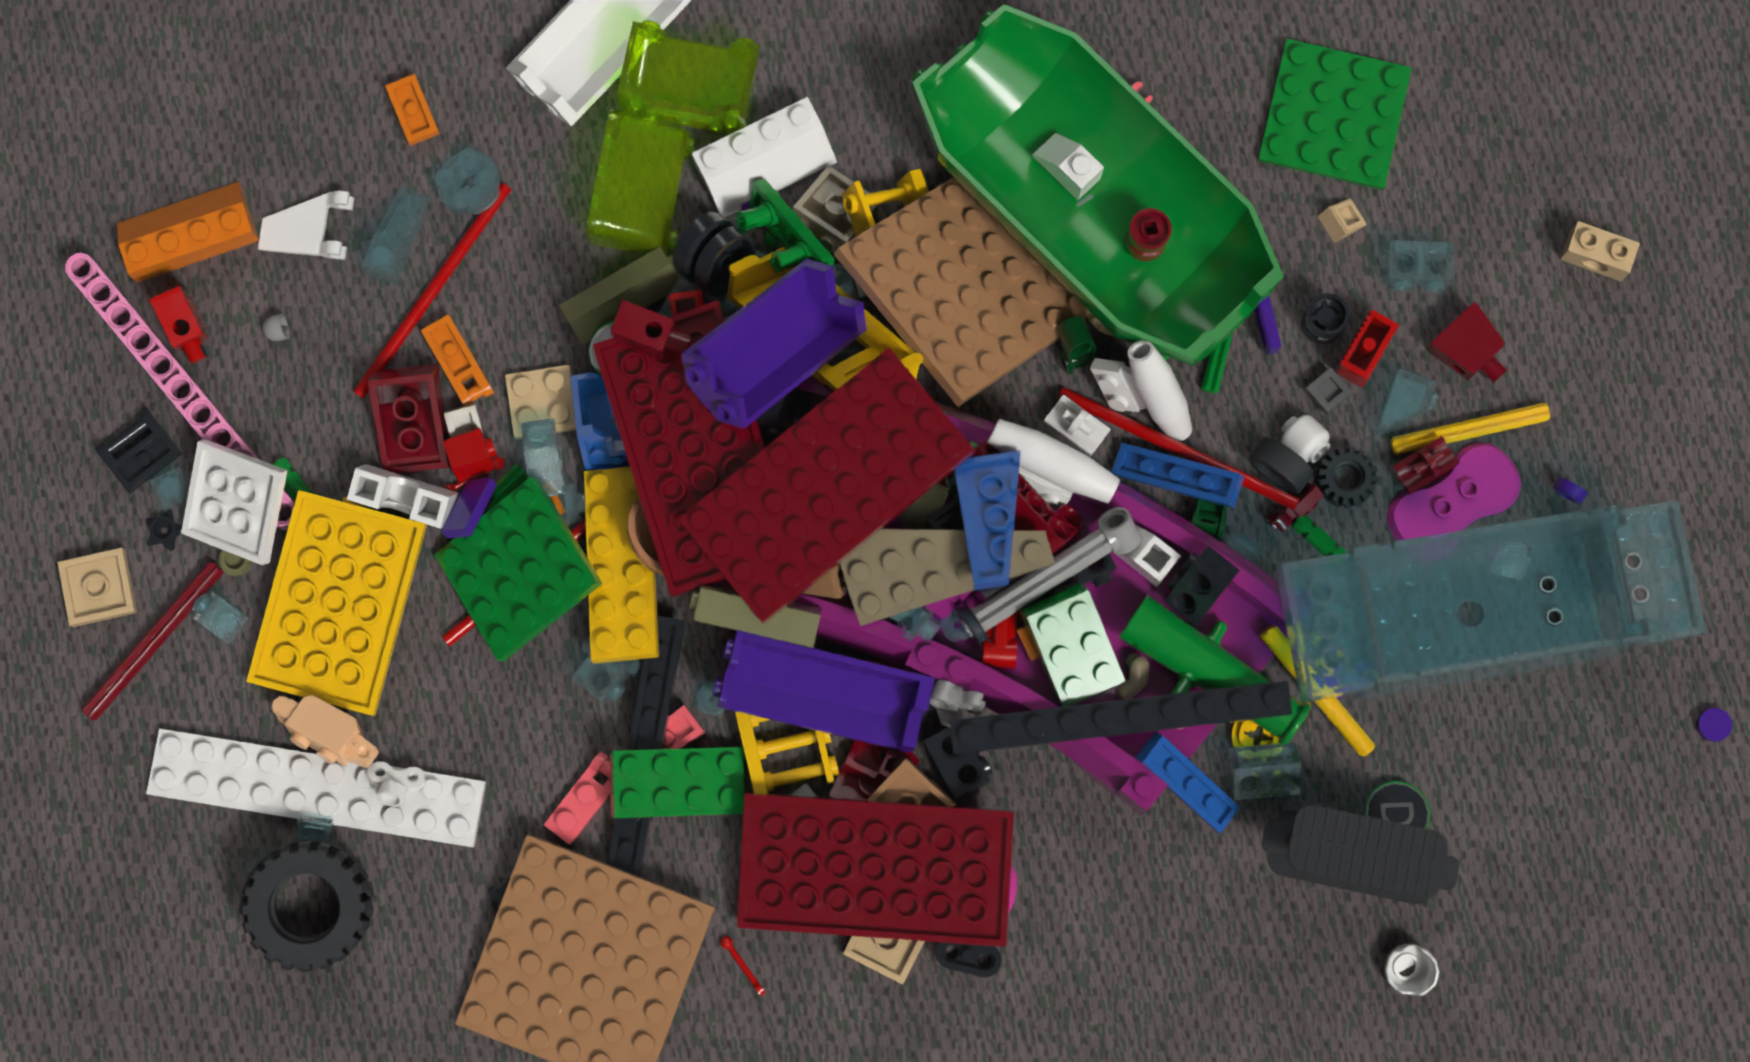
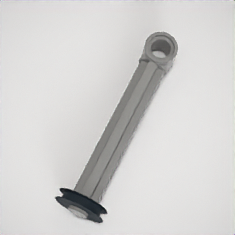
(1115, 534)

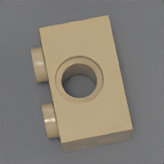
(1600, 251)

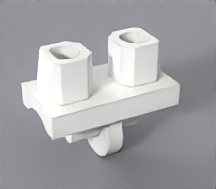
(1076, 425)

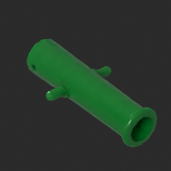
(1201, 660)

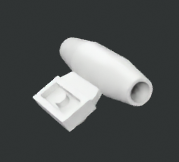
(1145, 385)
(1053, 466)

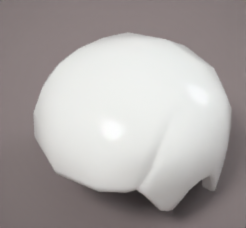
(1422, 978)

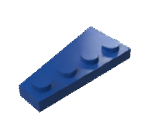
(988, 508)

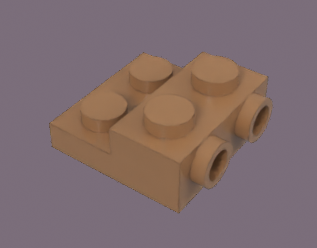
(911, 785)

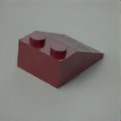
(409, 418)

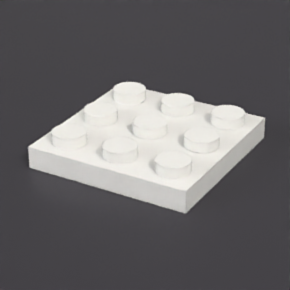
(234, 501)

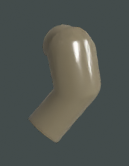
(1138, 677)

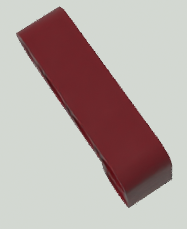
(1035, 514)

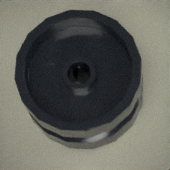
(709, 250)

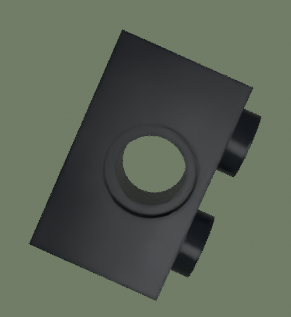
(784, 414)

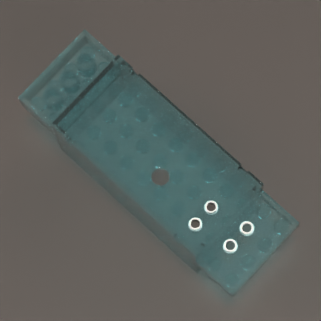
(1390, 612)

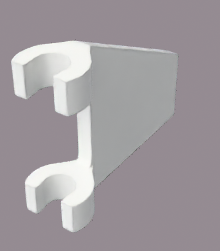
(303, 227)

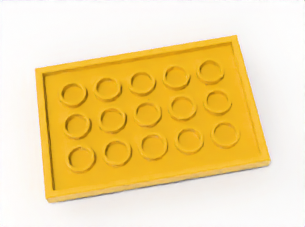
(336, 602)

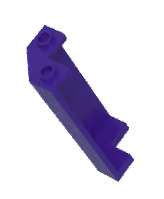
(772, 344)
(823, 691)

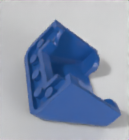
(596, 435)

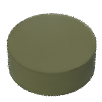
(233, 564)

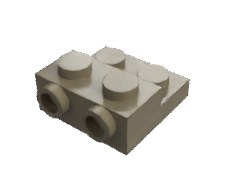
(823, 209)

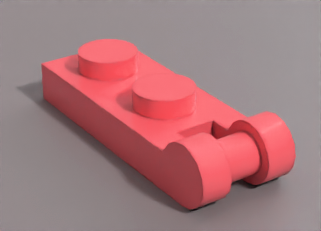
(581, 801)

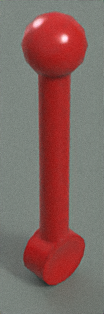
(499, 465)
(727, 943)

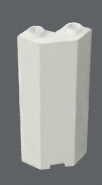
(584, 51)

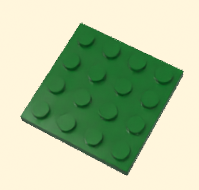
(1335, 114)
(518, 569)

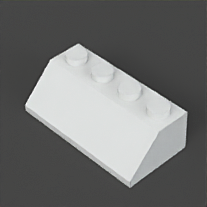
(776, 148)

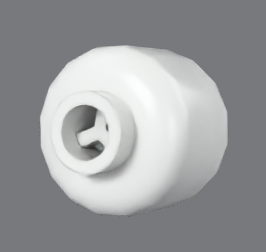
(1306, 437)

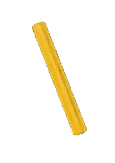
(1471, 428)
(1331, 706)

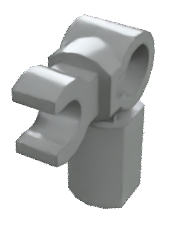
(950, 700)

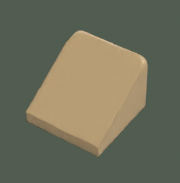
(1342, 219)

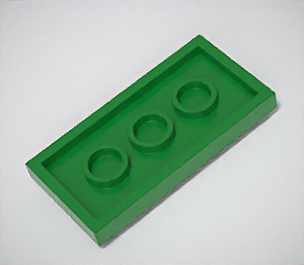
(677, 782)

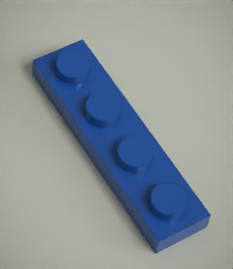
(1178, 475)
(1187, 782)

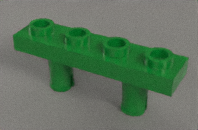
(772, 211)

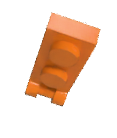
(456, 359)

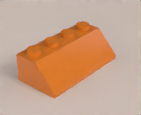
(186, 232)

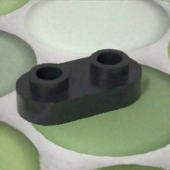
(968, 959)

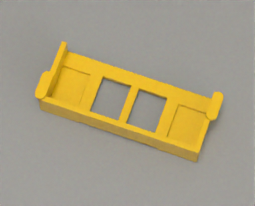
(754, 275)

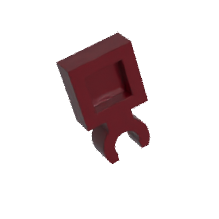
(1307, 503)

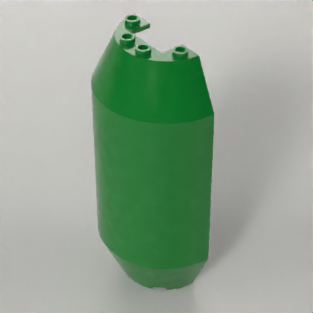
(1038, 80)

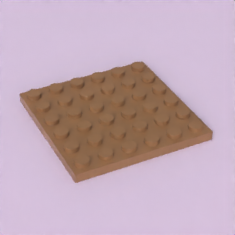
(959, 289)
(584, 960)

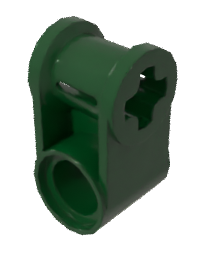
(1076, 344)
(1211, 513)

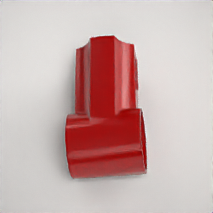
(1002, 648)

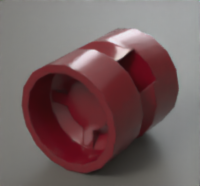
(1148, 234)

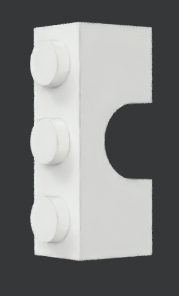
(394, 491)

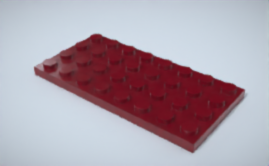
(673, 443)
(826, 485)
(875, 869)

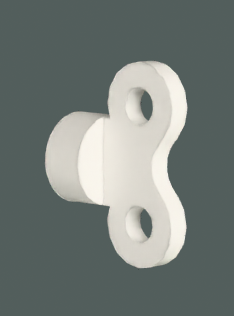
(394, 782)

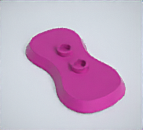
(1476, 488)

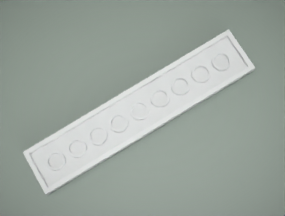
(305, 785)

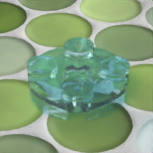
(452, 177)

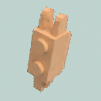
(326, 730)

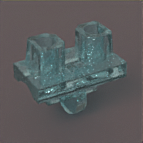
(917, 622)

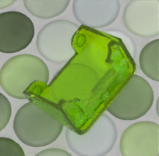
(688, 80)
(638, 184)

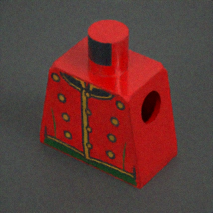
(178, 305)

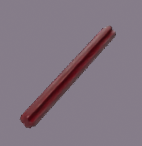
(151, 641)

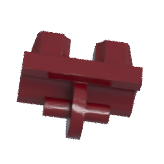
(1425, 465)

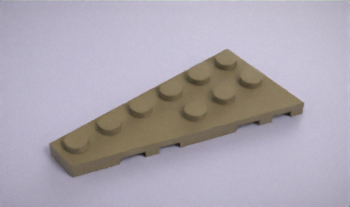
(922, 566)

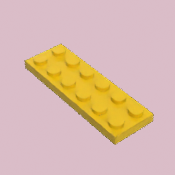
(626, 603)

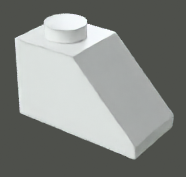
(1069, 164)

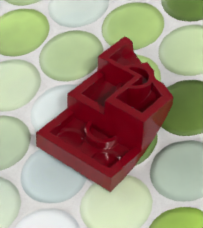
(866, 770)

